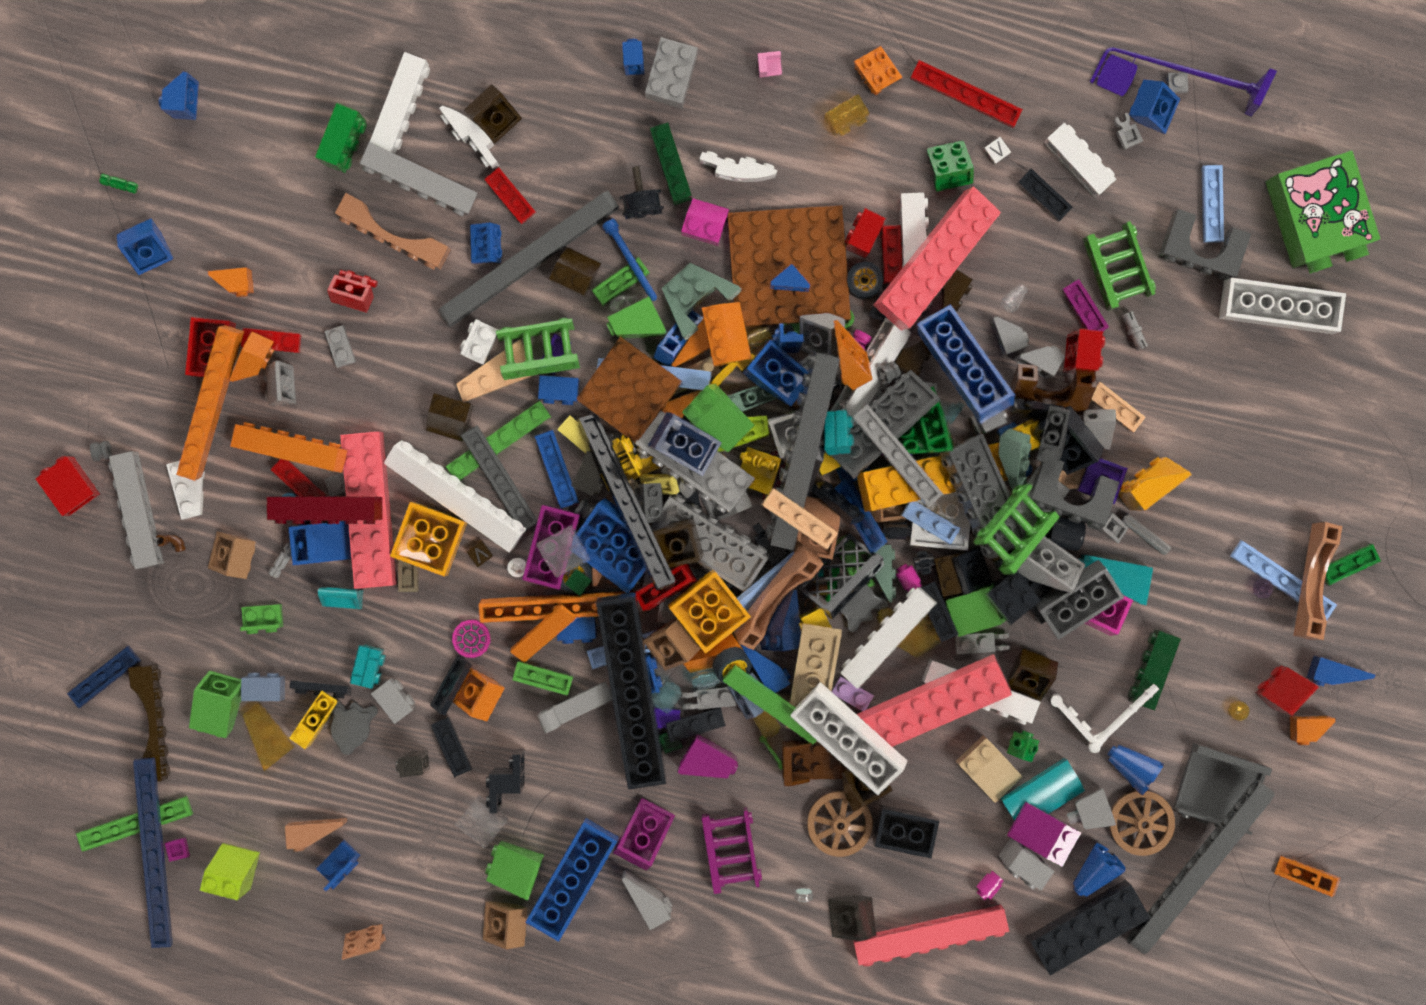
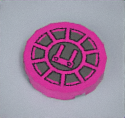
(471, 638)

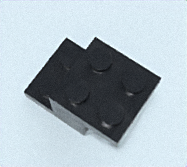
(1015, 595)
(506, 781)

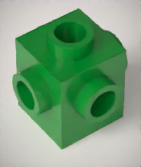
(1023, 746)

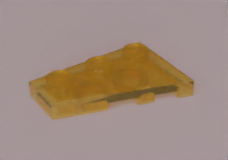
(267, 736)

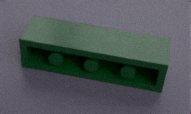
(671, 163)
(1155, 666)

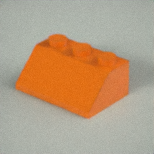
(726, 333)

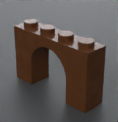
(1076, 395)

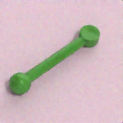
(764, 740)

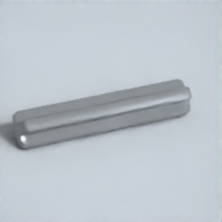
(1146, 534)

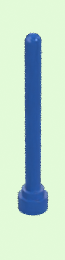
(612, 229)

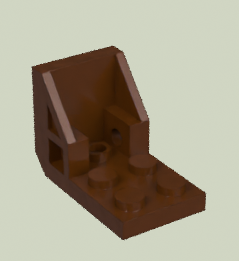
(808, 761)

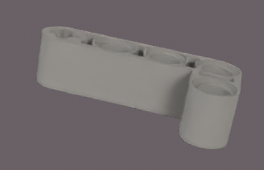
(574, 706)

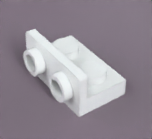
(479, 342)

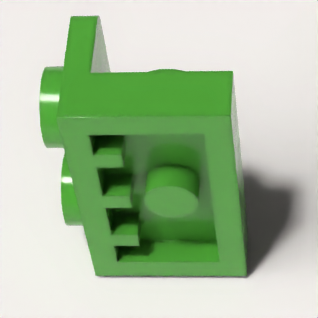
(262, 617)

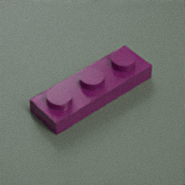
(1084, 307)

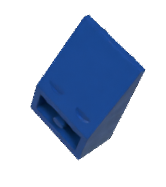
(319, 543)

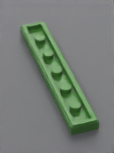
(765, 699)
(129, 825)

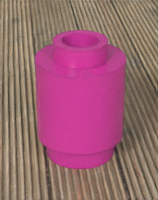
(908, 577)
(989, 885)

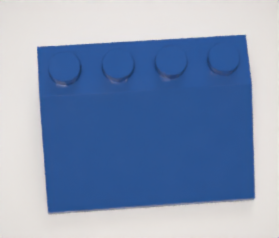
(611, 546)

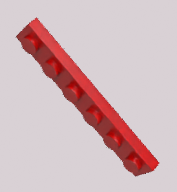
(966, 94)

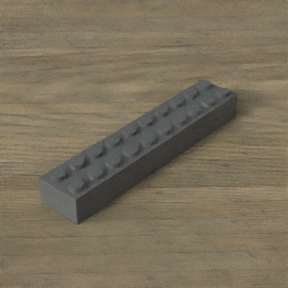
(804, 442)

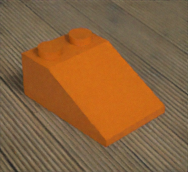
(853, 359)

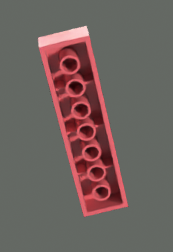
(937, 258)
(369, 543)
(938, 701)

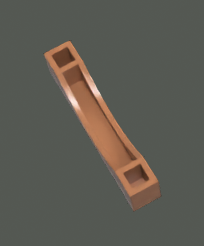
(429, 250)
(798, 569)
(1310, 615)

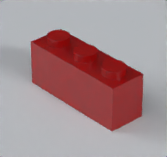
(650, 598)

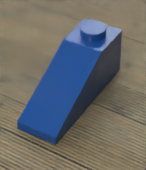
(674, 342)
(768, 671)
(1334, 673)

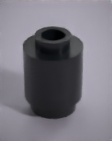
(896, 530)

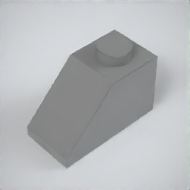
(1009, 336)
(1114, 528)

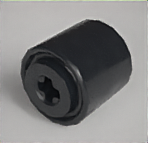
(1067, 533)

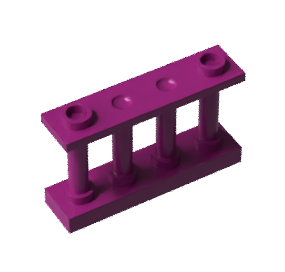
(716, 862)

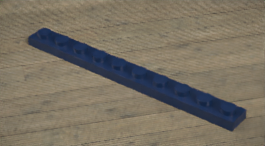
(153, 852)

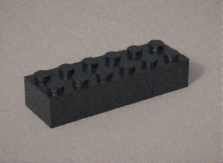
(1088, 927)

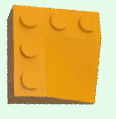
(1152, 484)
(428, 539)
(709, 611)

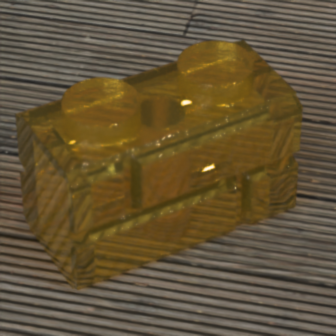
(847, 115)

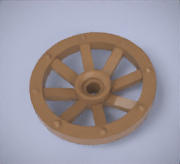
(837, 818)
(1137, 822)

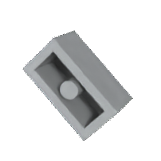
(394, 700)

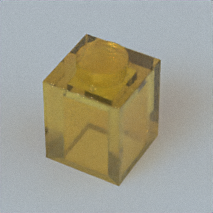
(767, 724)

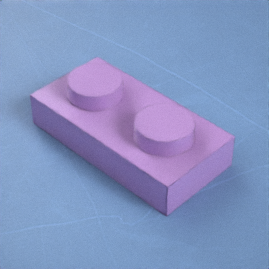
(848, 692)

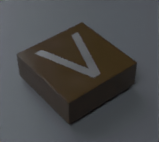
(480, 554)

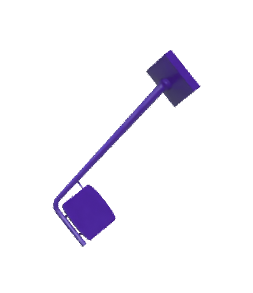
(1119, 73)

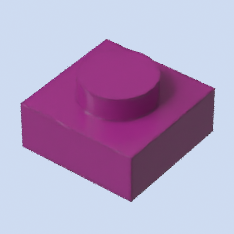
(177, 849)

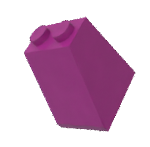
(707, 760)

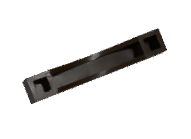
(952, 292)
(146, 684)

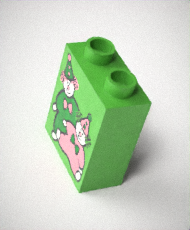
(1323, 212)

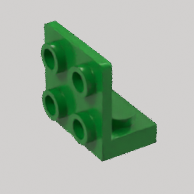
(951, 165)

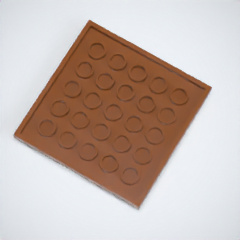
(772, 241)

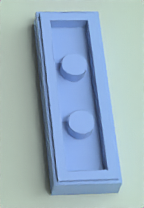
(930, 521)

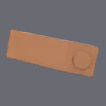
(304, 833)

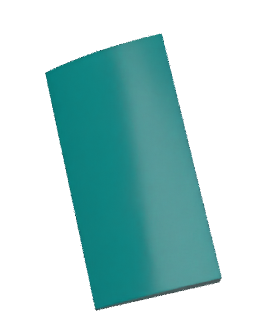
(1046, 790)

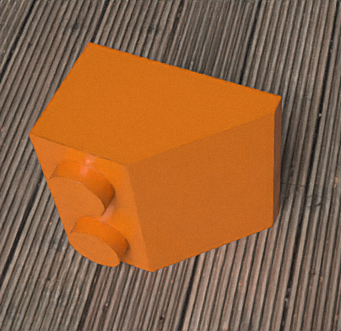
(253, 357)
(478, 695)

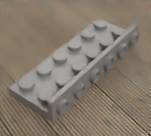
(721, 483)
(724, 550)

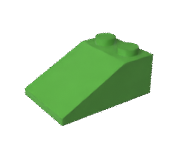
(718, 416)

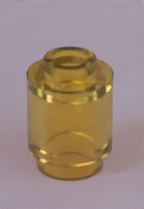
(758, 337)

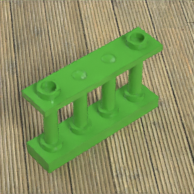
(1100, 263)
(536, 367)
(1033, 533)

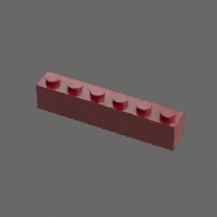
(324, 508)

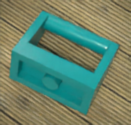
(341, 597)

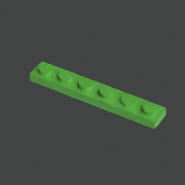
(502, 438)

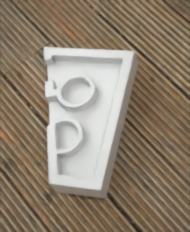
(187, 492)

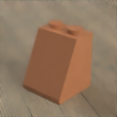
(826, 515)

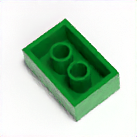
(341, 138)

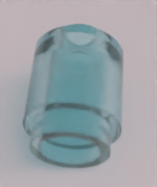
(704, 679)

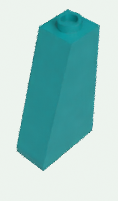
(1130, 578)

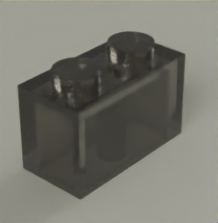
(413, 763)

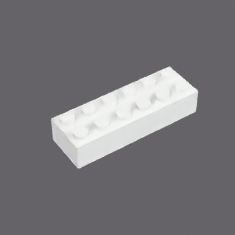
(1282, 306)
(849, 738)

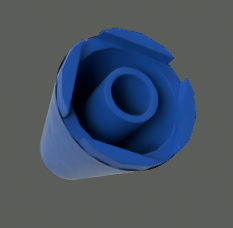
(1135, 767)
(1097, 870)

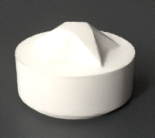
(516, 567)

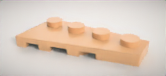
(489, 376)

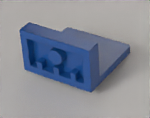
(339, 862)

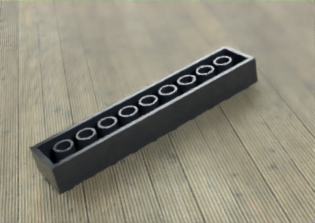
(631, 690)

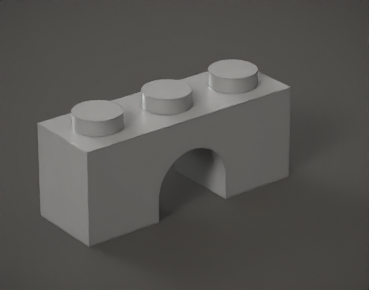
(993, 422)

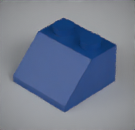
(180, 97)
(1154, 105)
(144, 246)

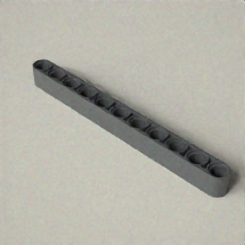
(528, 258)
(1201, 866)

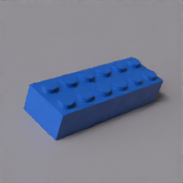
(965, 364)
(572, 879)

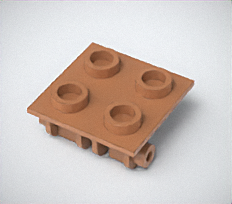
(363, 941)

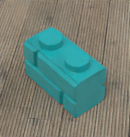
(837, 432)
(367, 666)

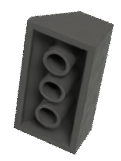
(1091, 596)

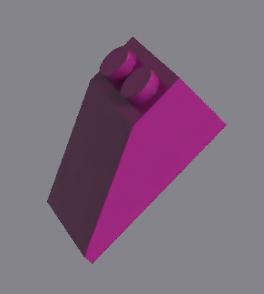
(644, 834)
(1043, 834)

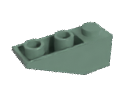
(751, 398)
(1014, 456)
(886, 573)

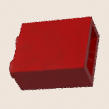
(67, 485)

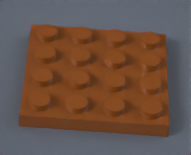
(629, 390)

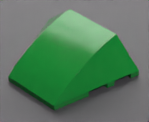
(928, 433)

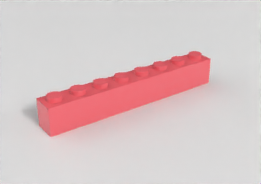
(932, 934)

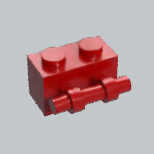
(352, 290)

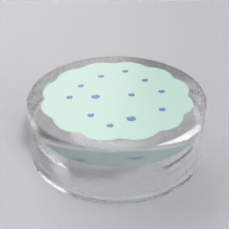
(803, 894)

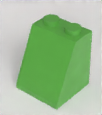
(637, 321)
(974, 611)
(215, 704)
(514, 869)

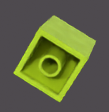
(230, 872)

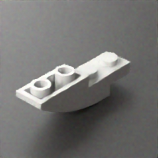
(466, 130)
(745, 171)

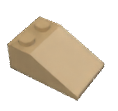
(989, 768)

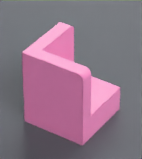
(769, 64)

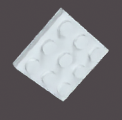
(951, 510)

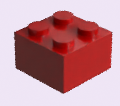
(865, 233)

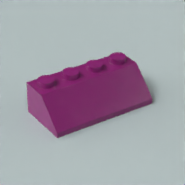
(550, 522)

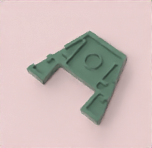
(691, 288)

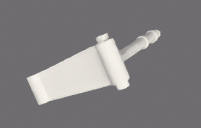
(1095, 742)

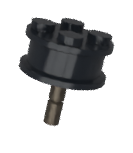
(642, 202)

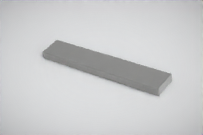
(897, 455)

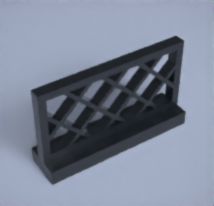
(855, 583)

